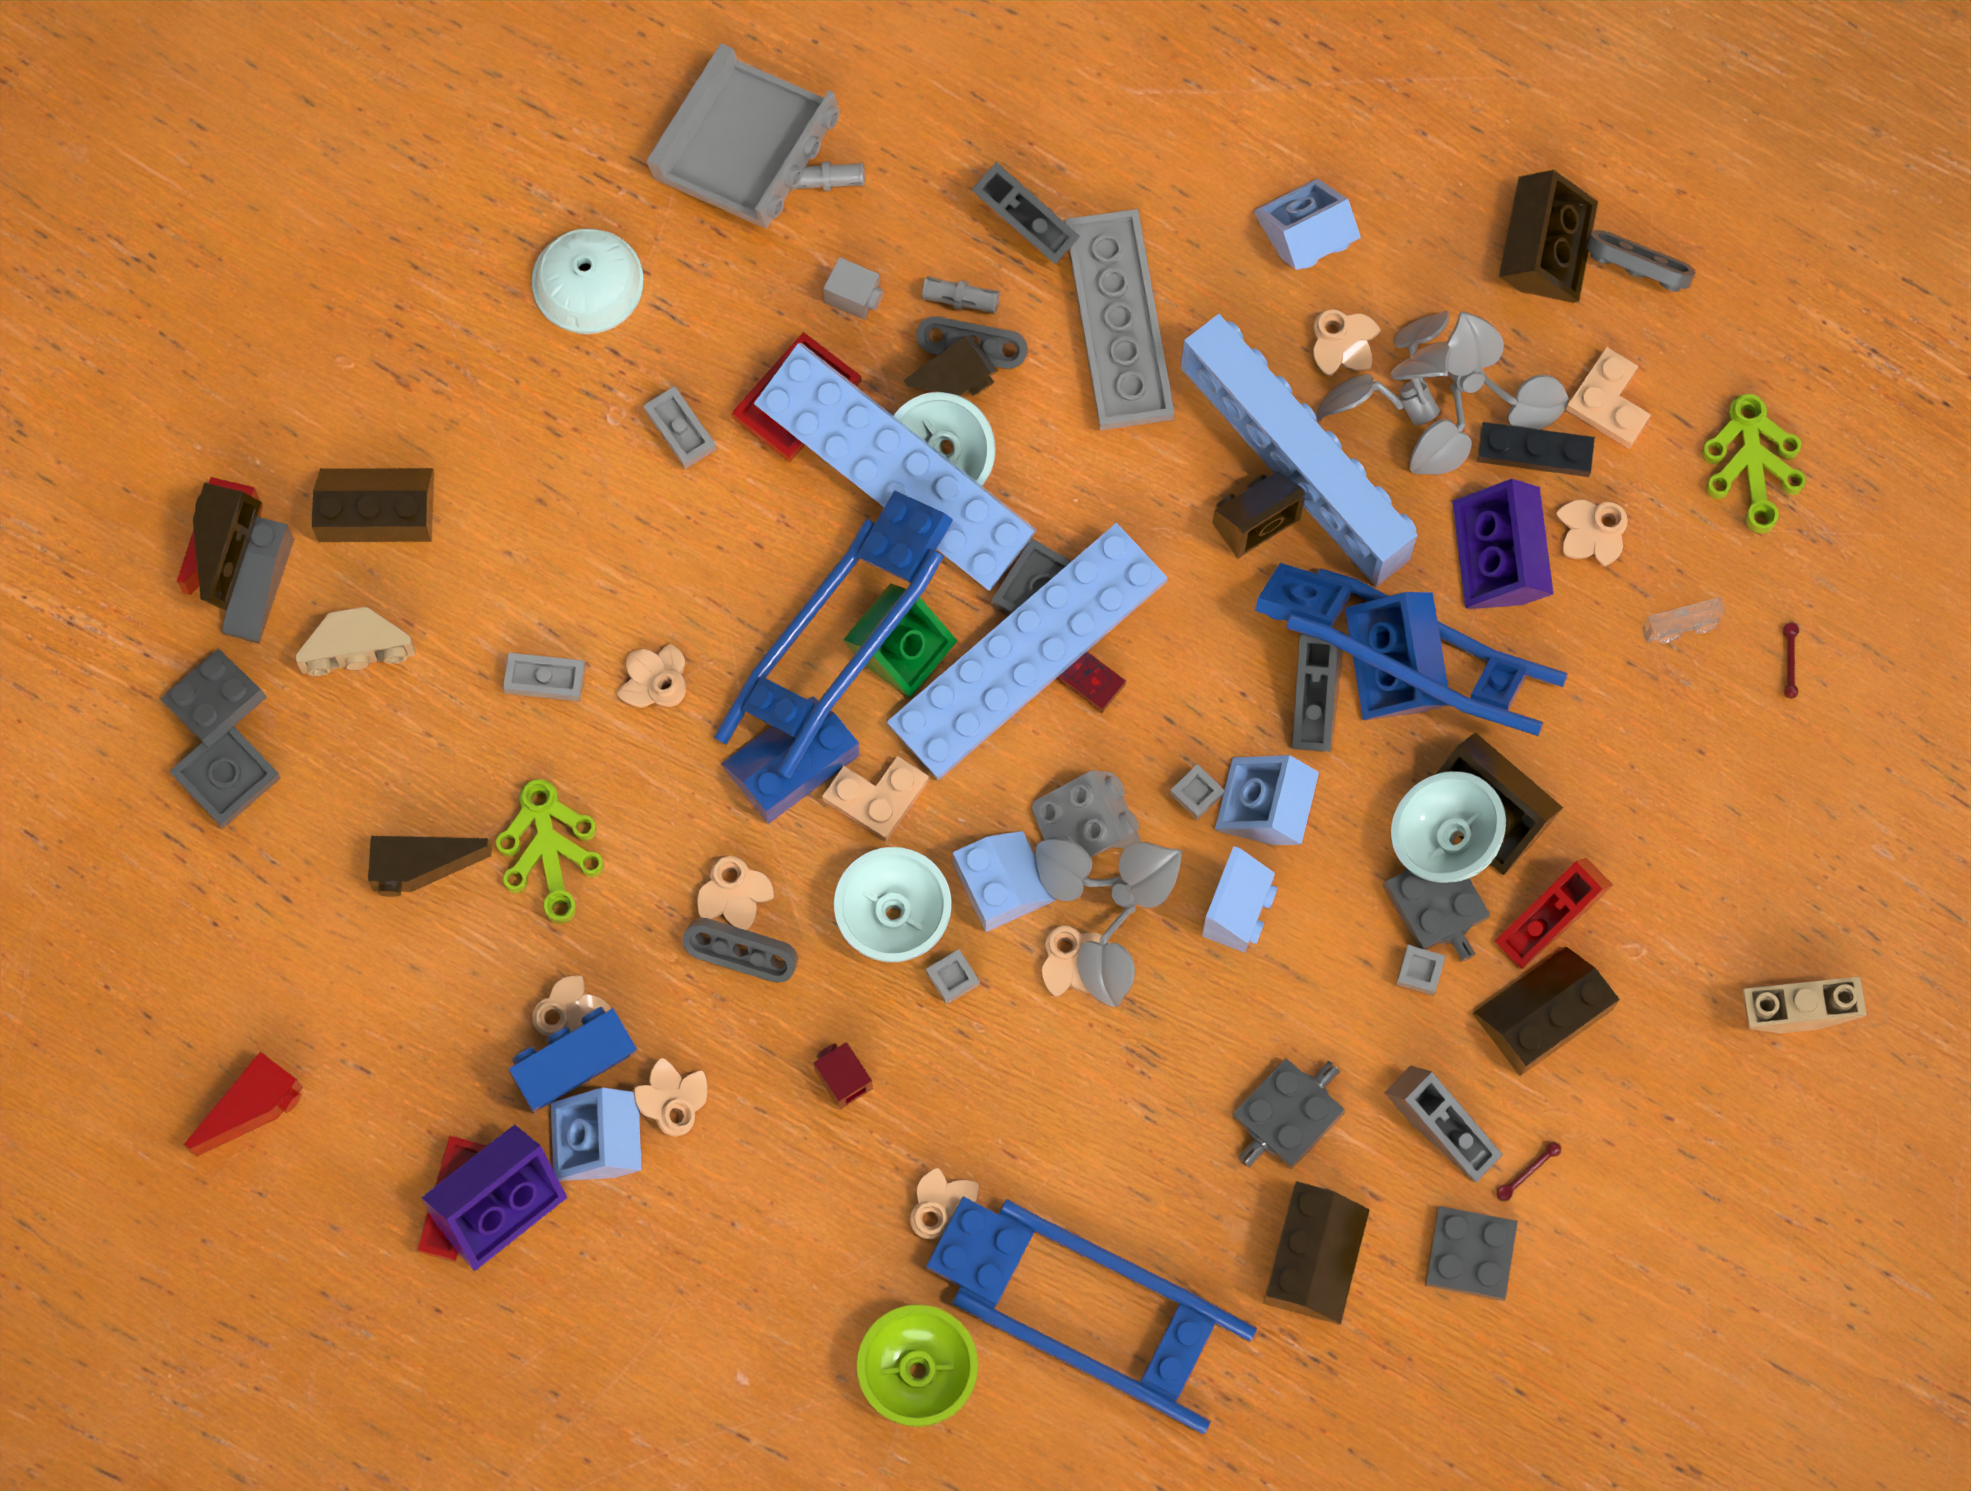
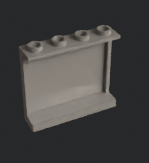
(742, 138)

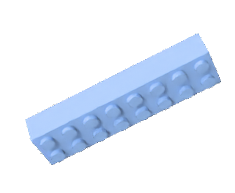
(1298, 448)

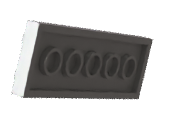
(1119, 320)

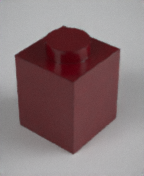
(842, 1074)

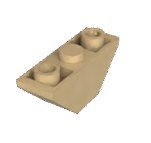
(353, 641)
(1804, 1005)

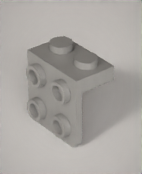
(1088, 813)

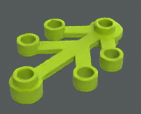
(1755, 458)
(548, 844)

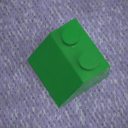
(911, 648)

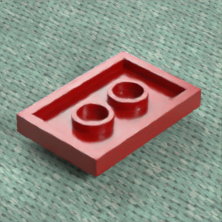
(765, 427)

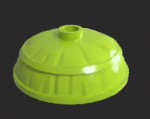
(910, 1338)

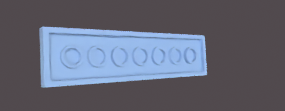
(888, 456)
(1027, 651)

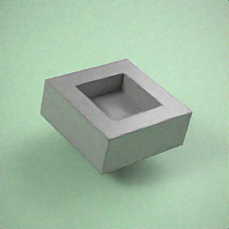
(1197, 792)
(1420, 970)
(952, 977)

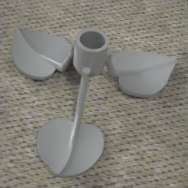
(1477, 345)
(1415, 395)
(1146, 881)

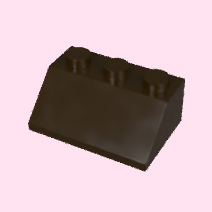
(1548, 237)
(373, 505)
(1525, 804)
(1546, 1009)
(1316, 1253)

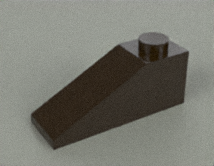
(221, 535)
(413, 862)

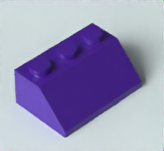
(1503, 546)
(495, 1196)

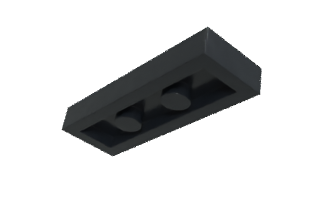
(1536, 449)

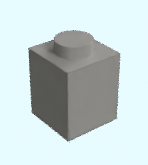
(853, 289)

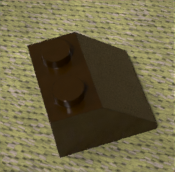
(956, 370)
(1259, 512)

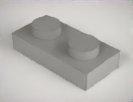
(679, 427)
(544, 677)

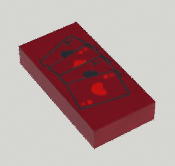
(1093, 681)

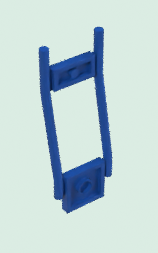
(899, 544)
(1315, 601)
(982, 1253)

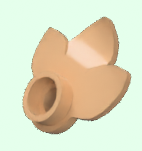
(1347, 345)
(1588, 533)
(650, 674)
(736, 898)
(1061, 967)
(570, 1003)
(671, 1092)
(941, 1199)

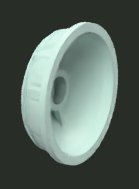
(588, 299)
(956, 419)
(1438, 813)
(886, 881)

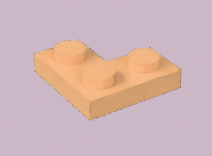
(1600, 400)
(878, 806)

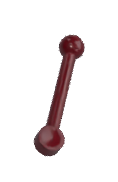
(1790, 632)
(1505, 1192)

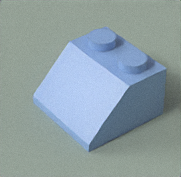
(1308, 224)
(1267, 799)
(1001, 878)
(1239, 902)
(596, 1135)

